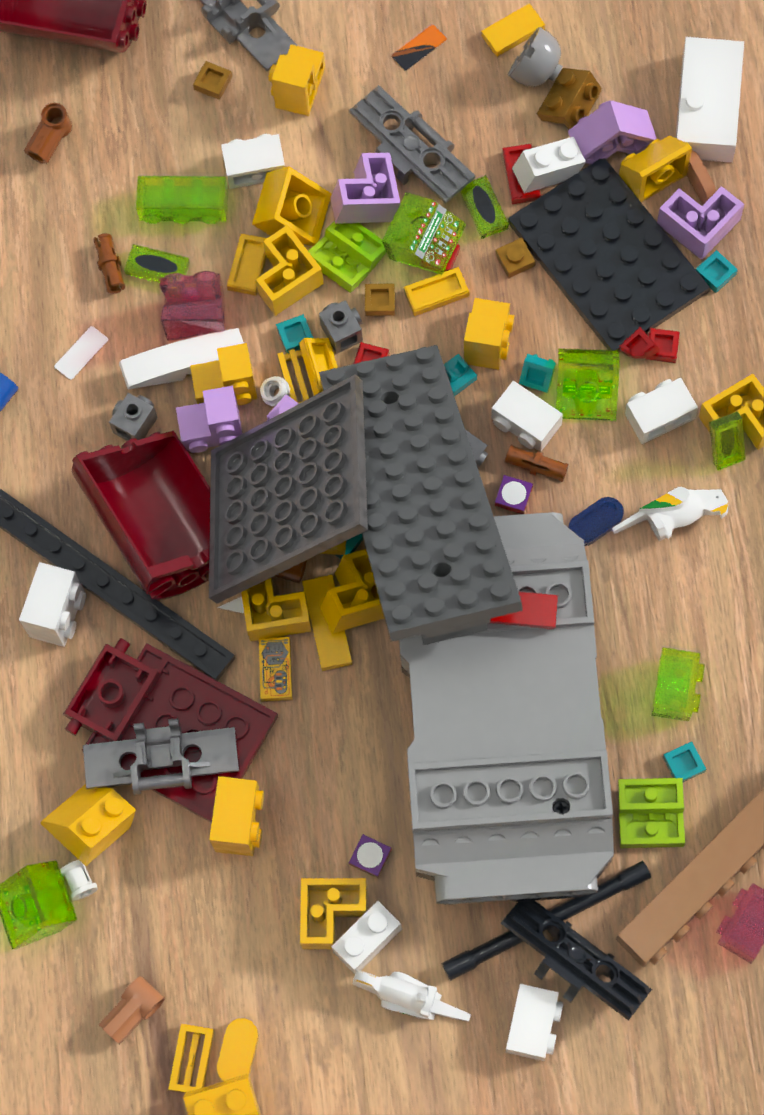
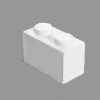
(251, 159)
(548, 164)
(660, 409)
(526, 417)
(366, 937)
(533, 1022)

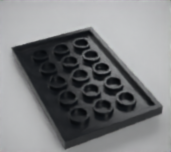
(608, 254)

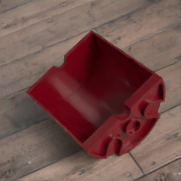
(86, 23)
(152, 509)

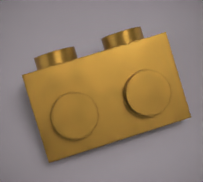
(570, 97)

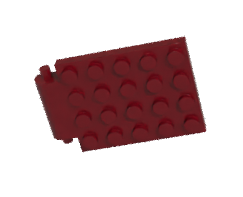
(161, 688)

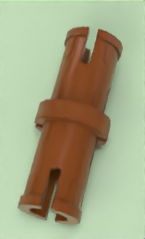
(109, 263)
(536, 463)

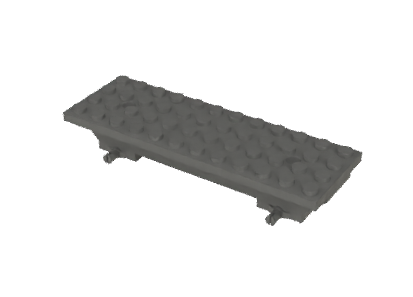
(427, 508)

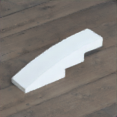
(173, 360)

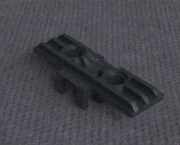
(575, 959)

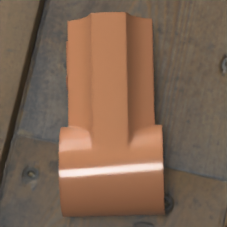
(137, 1003)

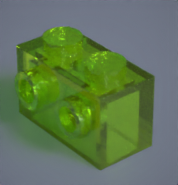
(677, 684)

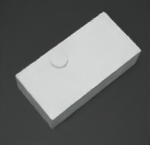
(710, 97)

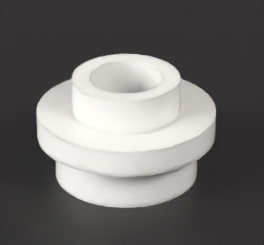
(269, 386)

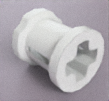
(78, 880)

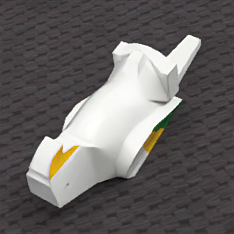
(677, 510)
(407, 995)

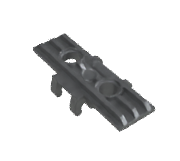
(236, 21)
(407, 149)
(160, 749)

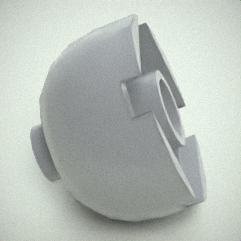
(538, 60)

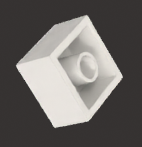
(52, 604)

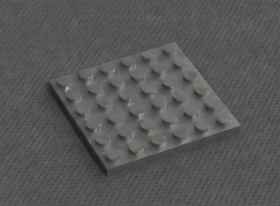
(288, 490)

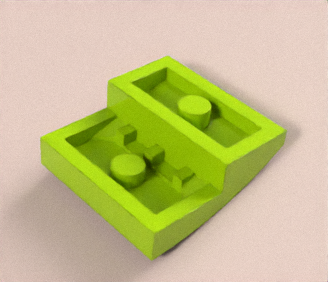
(348, 253)
(651, 813)

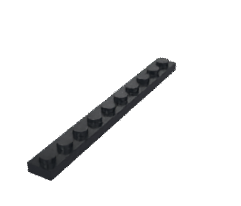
(114, 588)

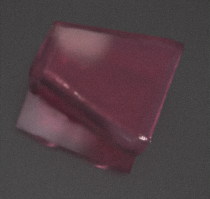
(192, 304)

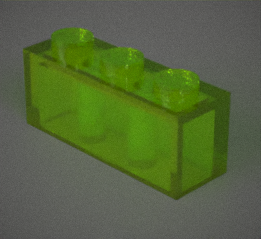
(182, 199)

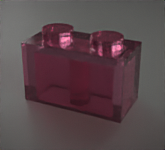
(745, 930)

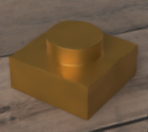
(212, 80)
(515, 257)
(380, 299)

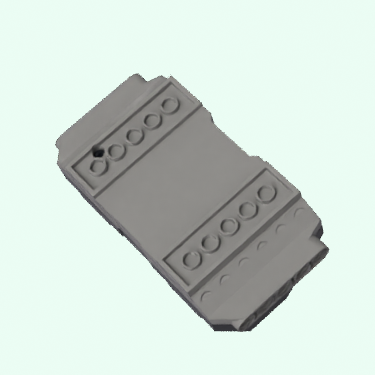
(513, 740)

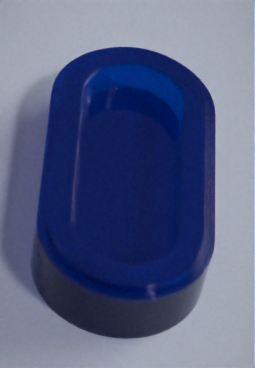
(597, 520)

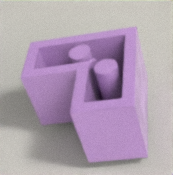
(611, 130)
(370, 195)
(700, 226)
(210, 422)

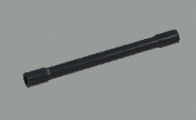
(472, 958)

